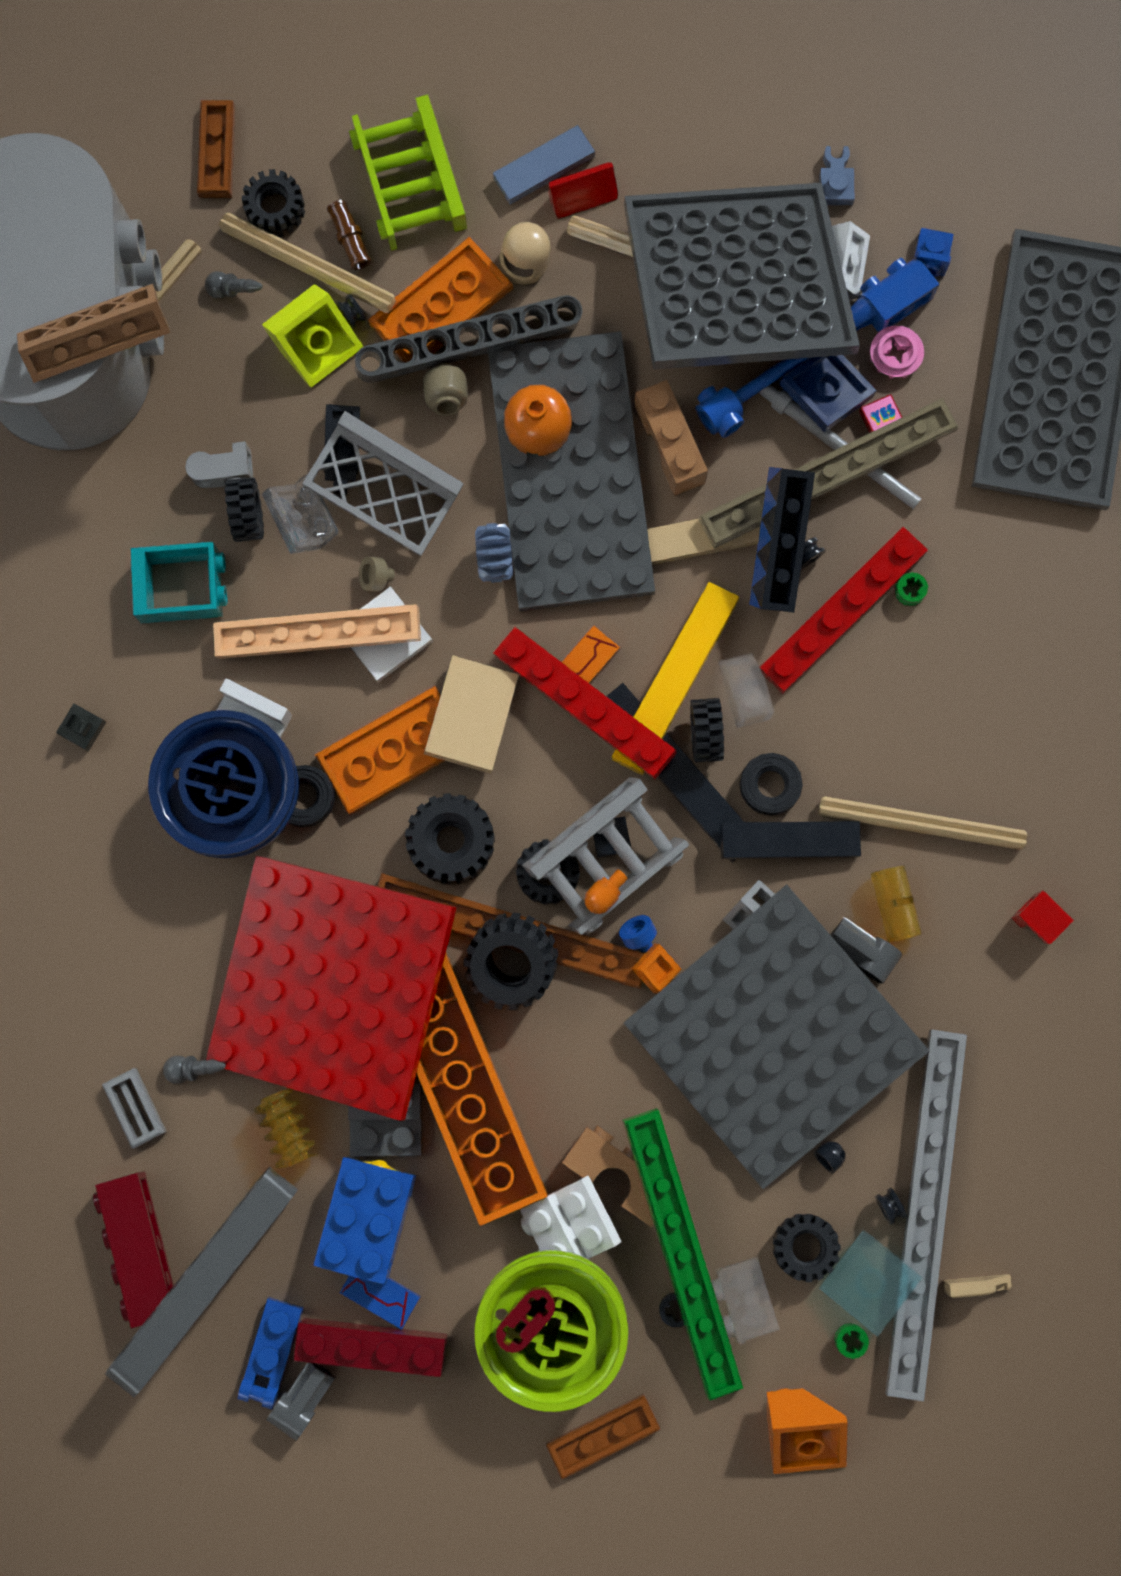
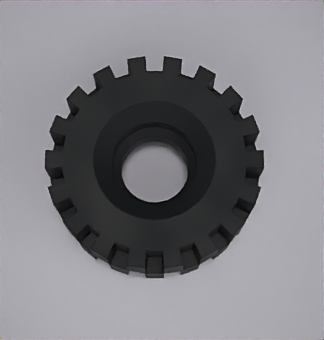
(446, 812)

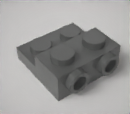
(384, 1136)

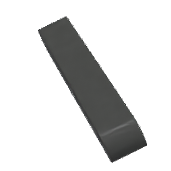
(481, 327)
(200, 1282)

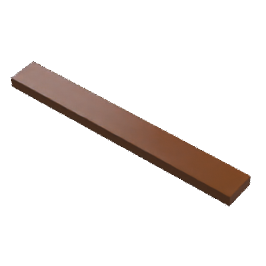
(574, 950)

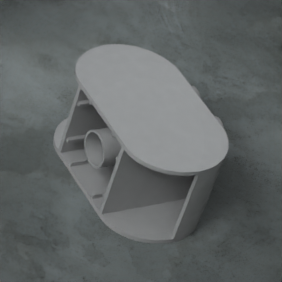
(60, 252)

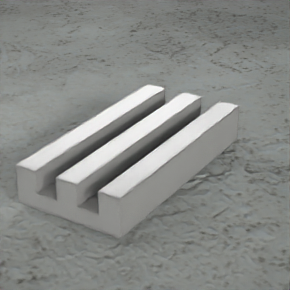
(145, 1098)

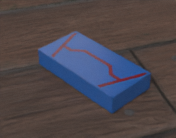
(389, 1301)

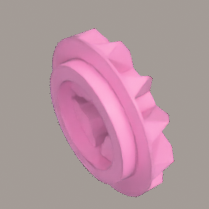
(903, 339)

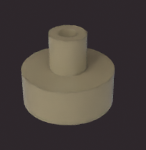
(374, 574)

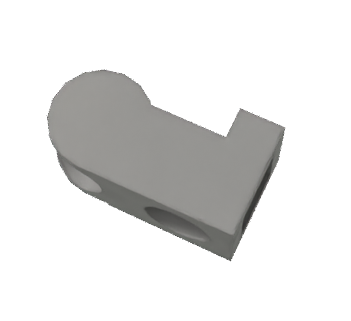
(215, 469)

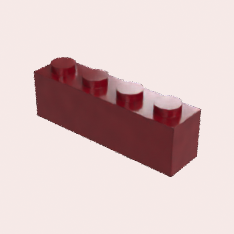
(135, 1245)
(370, 1347)

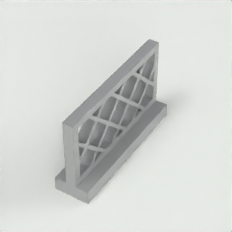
(398, 458)

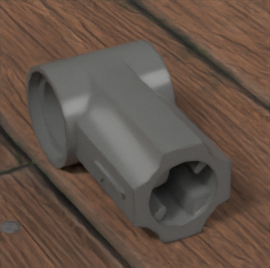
(872, 955)
(297, 1406)

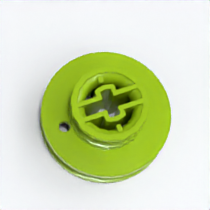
(587, 1345)

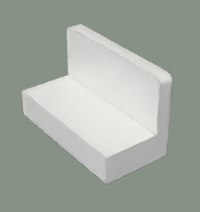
(852, 251)
(246, 701)

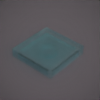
(871, 1283)

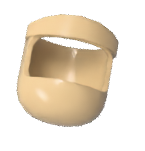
(525, 247)

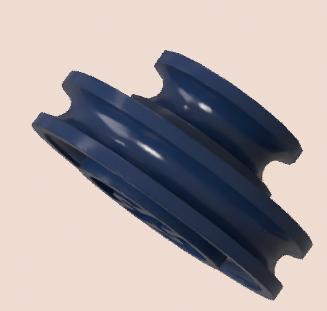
(215, 749)

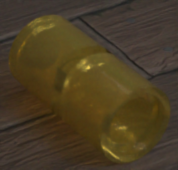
(896, 904)

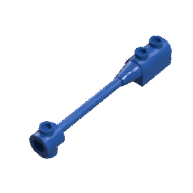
(880, 304)

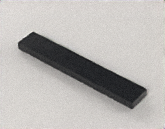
(686, 780)

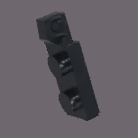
(342, 448)

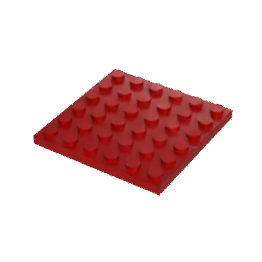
(331, 986)

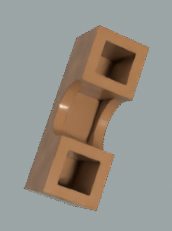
(676, 445)
(596, 1153)

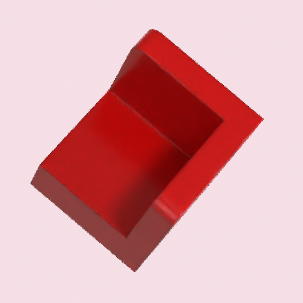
(1043, 917)

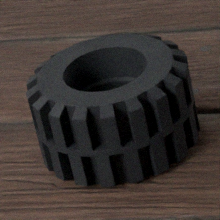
(502, 987)

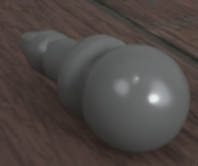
(221, 285)
(179, 1069)

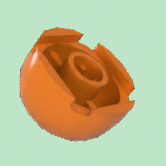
(537, 420)

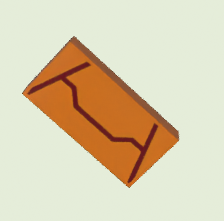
(591, 654)

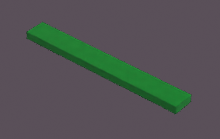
(682, 1254)

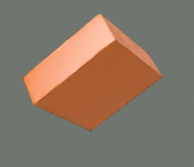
(656, 968)

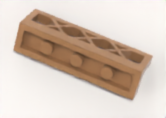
(92, 333)

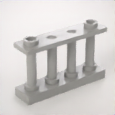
(600, 820)

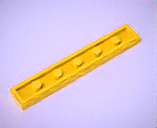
(683, 663)

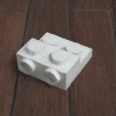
(571, 1221)

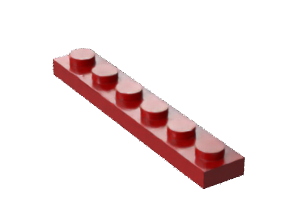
(843, 610)
(585, 703)

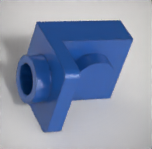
(934, 250)

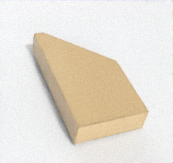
(976, 1285)

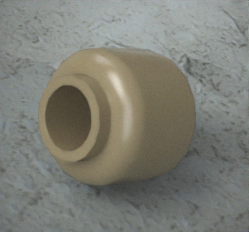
(445, 389)

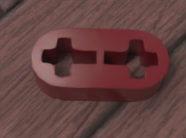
(532, 1325)

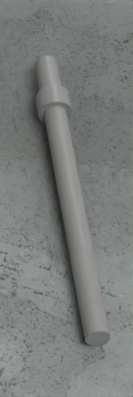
(784, 403)

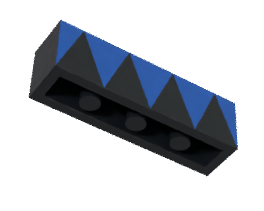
(781, 539)

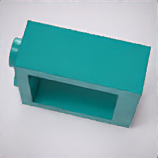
(142, 581)

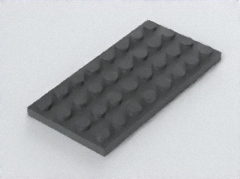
(1055, 374)
(581, 508)

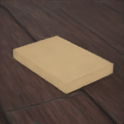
(471, 714)

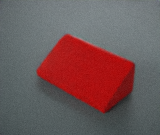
(583, 190)

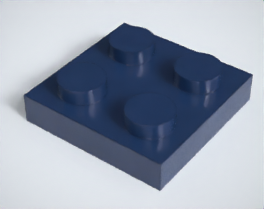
(827, 389)

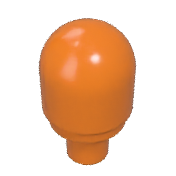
(604, 893)

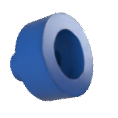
(638, 933)

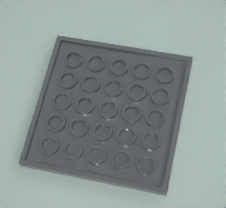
(739, 276)
(776, 1036)

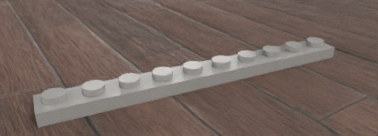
(927, 1212)

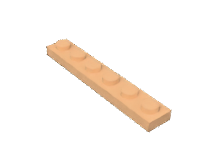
(317, 631)

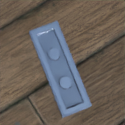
(543, 164)

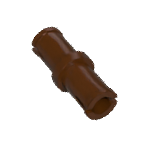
(349, 235)

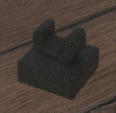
(81, 727)

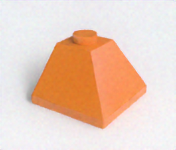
(804, 1432)

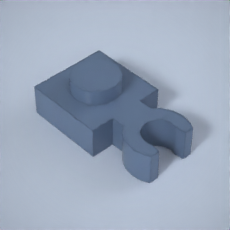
(837, 180)

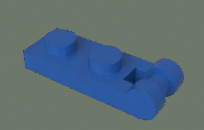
(271, 1351)

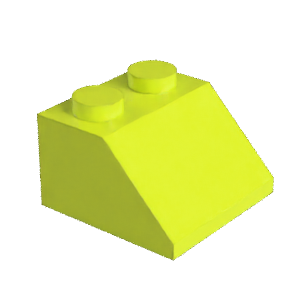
(313, 335)

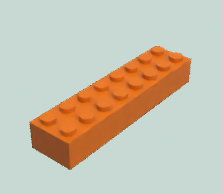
(474, 1109)

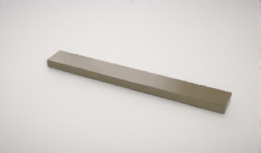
(838, 468)

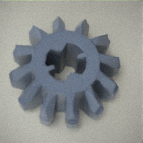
(494, 552)

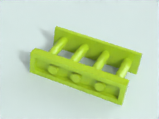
(431, 150)

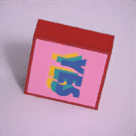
(880, 413)

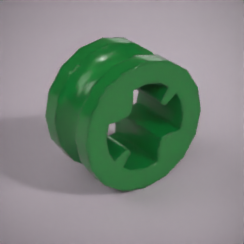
(917, 579)
(861, 1336)

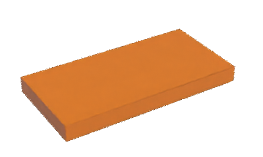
(449, 292)
(382, 753)

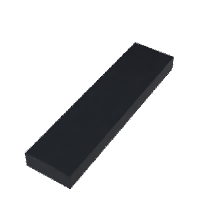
(790, 840)

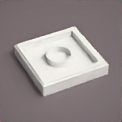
(386, 658)

